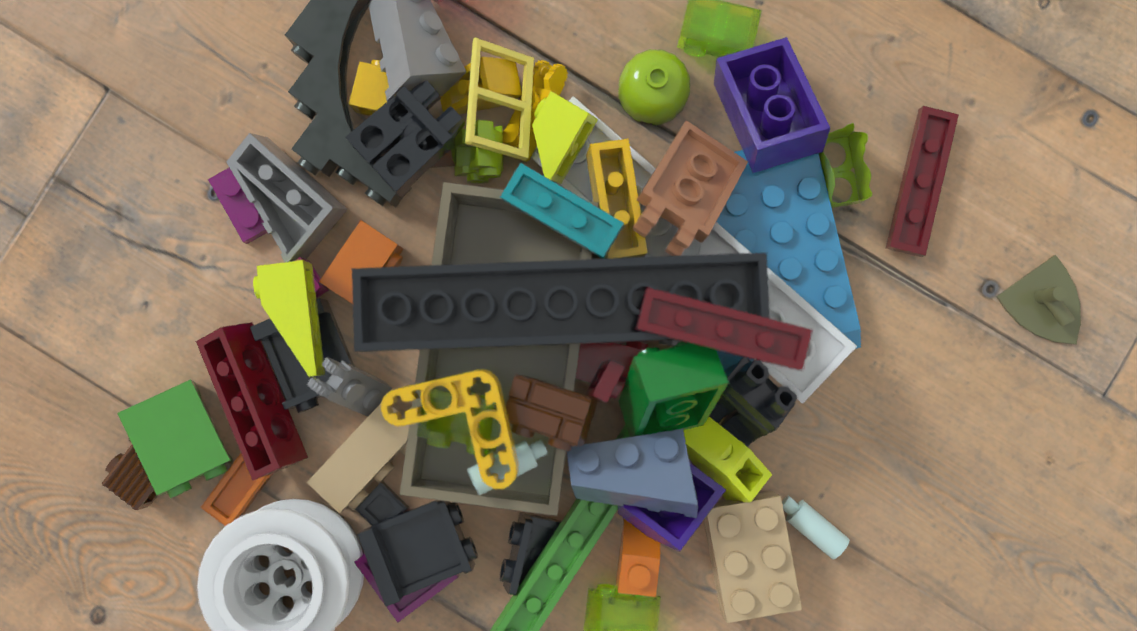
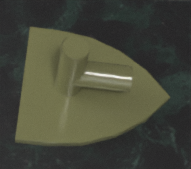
(1045, 303)

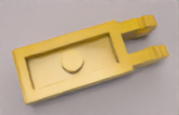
(545, 79)

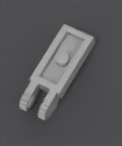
(350, 387)

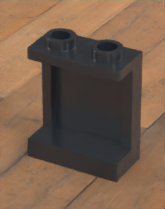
(286, 366)
(417, 549)

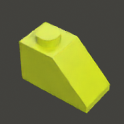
(560, 134)

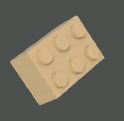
(752, 558)

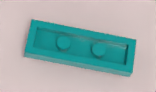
(562, 211)

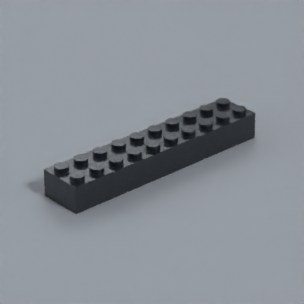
(540, 300)

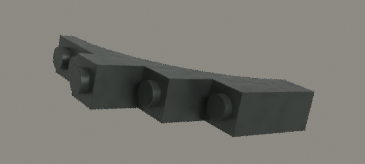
(323, 41)

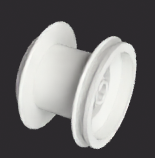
(322, 553)

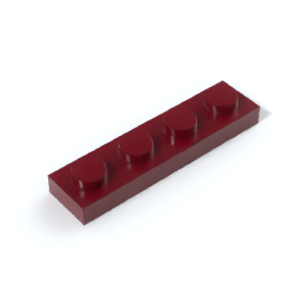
(922, 181)
(724, 329)

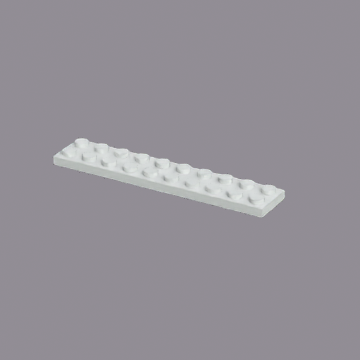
(827, 343)

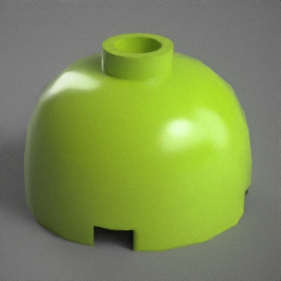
(654, 87)

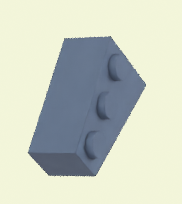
(636, 472)

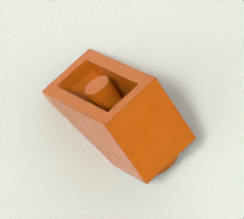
(637, 562)

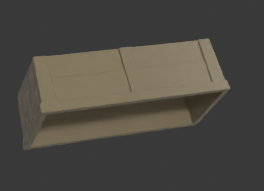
(480, 229)

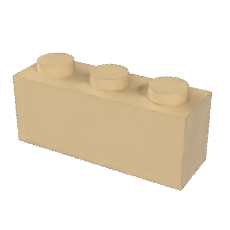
(360, 461)

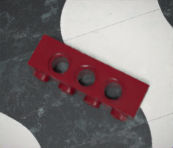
(251, 400)

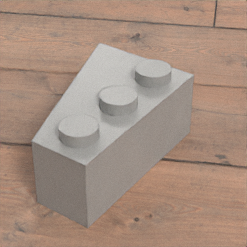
(286, 196)

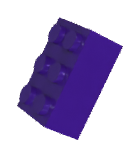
(770, 105)

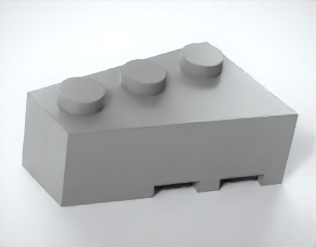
(414, 46)

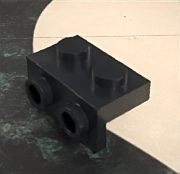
(527, 541)

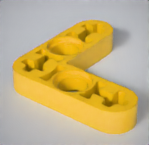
(463, 401)

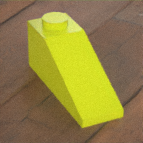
(291, 303)

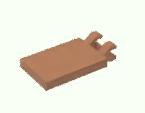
(689, 187)

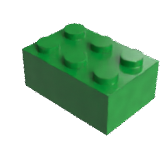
(671, 388)

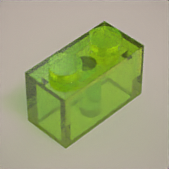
(717, 28)

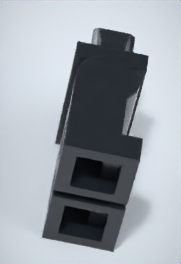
(404, 138)
(752, 402)

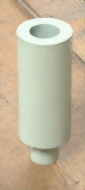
(526, 457)
(815, 527)

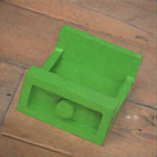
(175, 439)

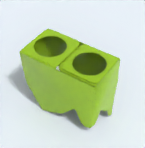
(854, 148)

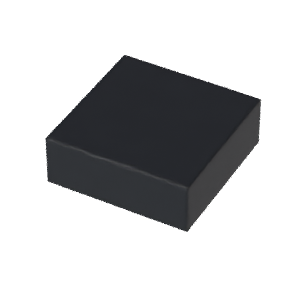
(381, 505)

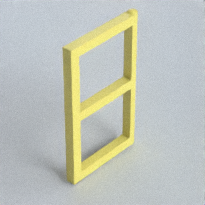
(477, 92)

